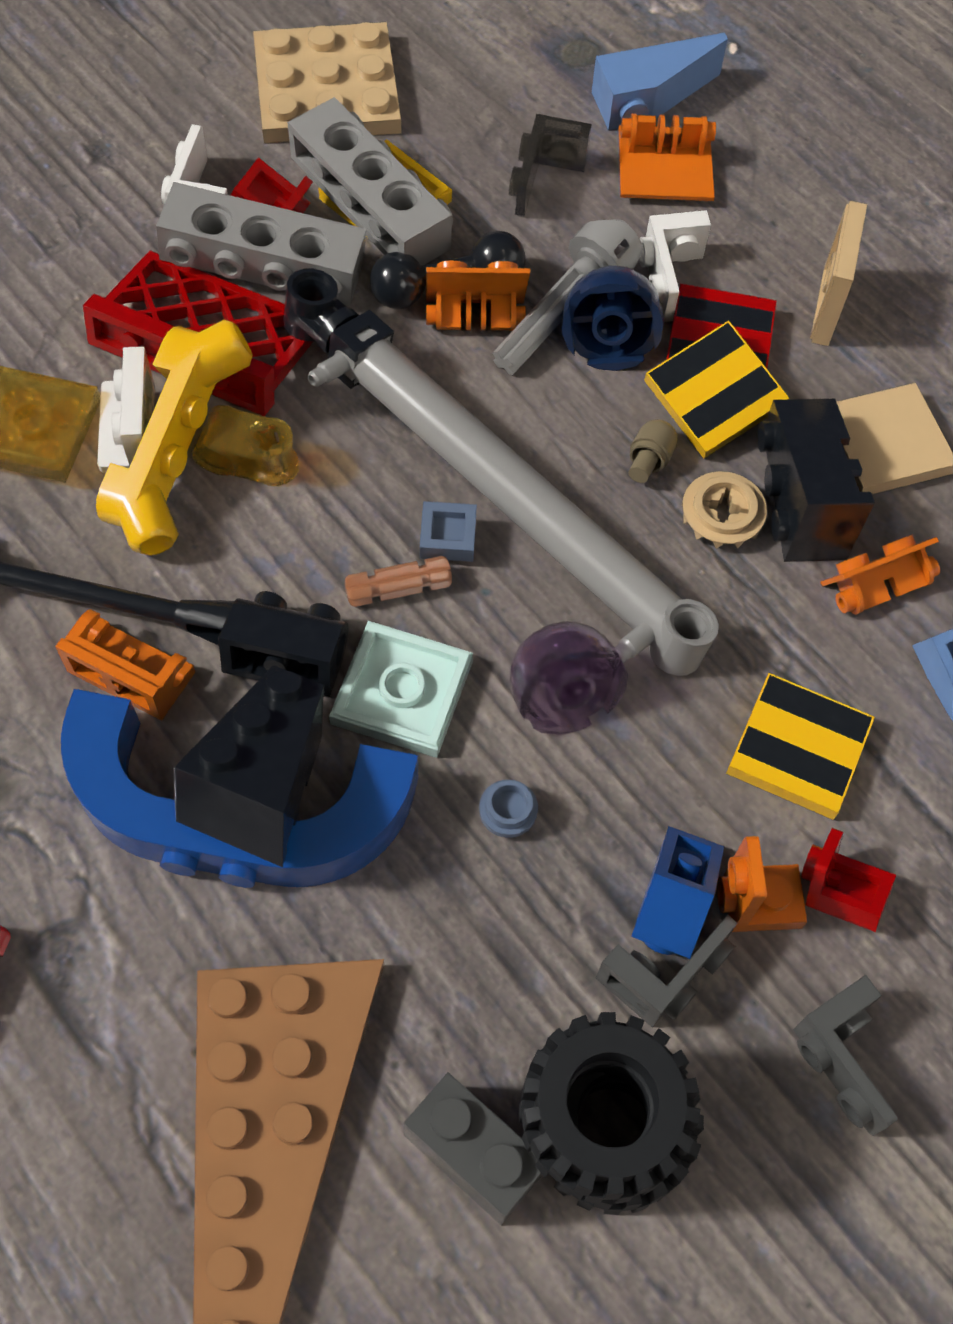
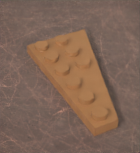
(268, 1106)

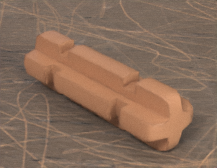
(398, 581)

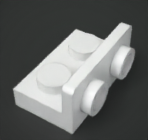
(125, 409)

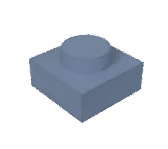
(448, 531)

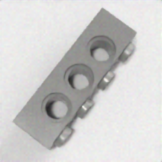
(369, 183)
(256, 240)

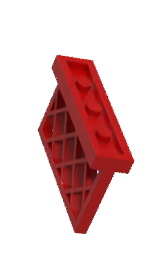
(116, 326)

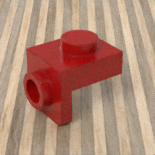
(268, 187)
(846, 885)

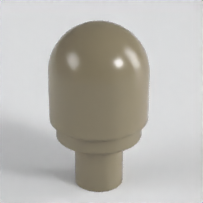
(652, 449)

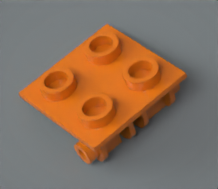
(666, 160)
(454, 284)

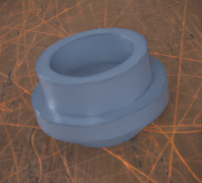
(508, 808)

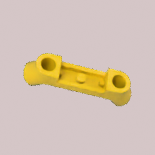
(138, 494)

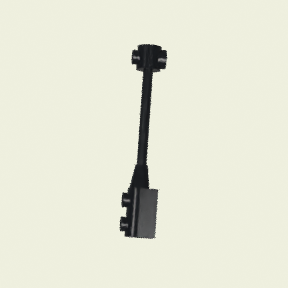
(248, 632)

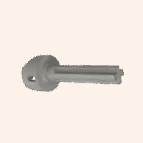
(590, 249)

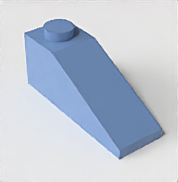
(654, 76)

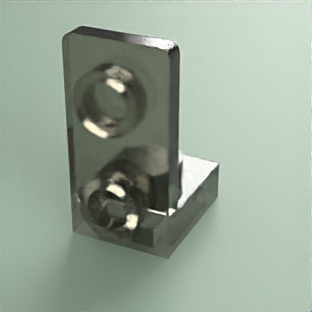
(551, 143)

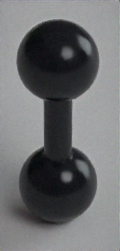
(400, 279)

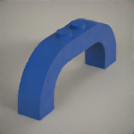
(320, 850)

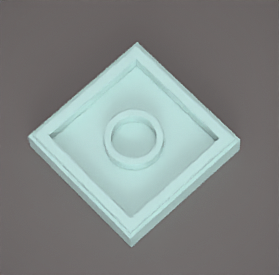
(401, 689)

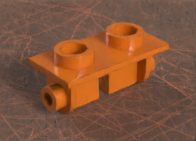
(863, 582)

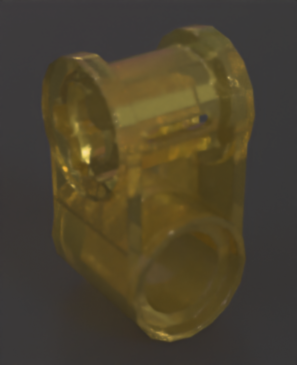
(242, 444)

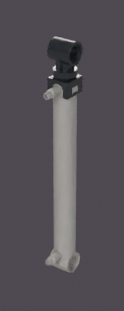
(364, 354)

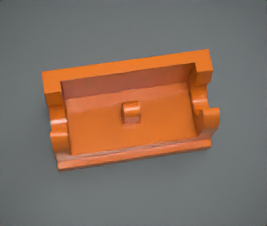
(124, 665)

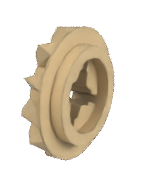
(744, 501)

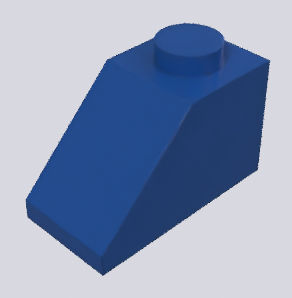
(679, 893)

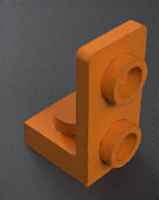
(759, 894)

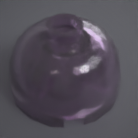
(566, 677)

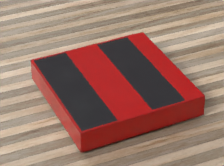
(705, 309)

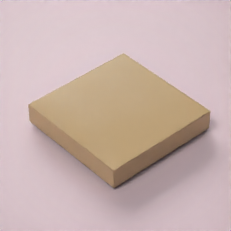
(838, 273)
(894, 439)

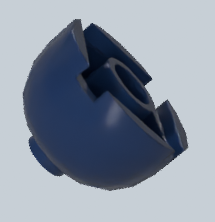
(612, 318)

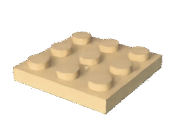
(323, 62)

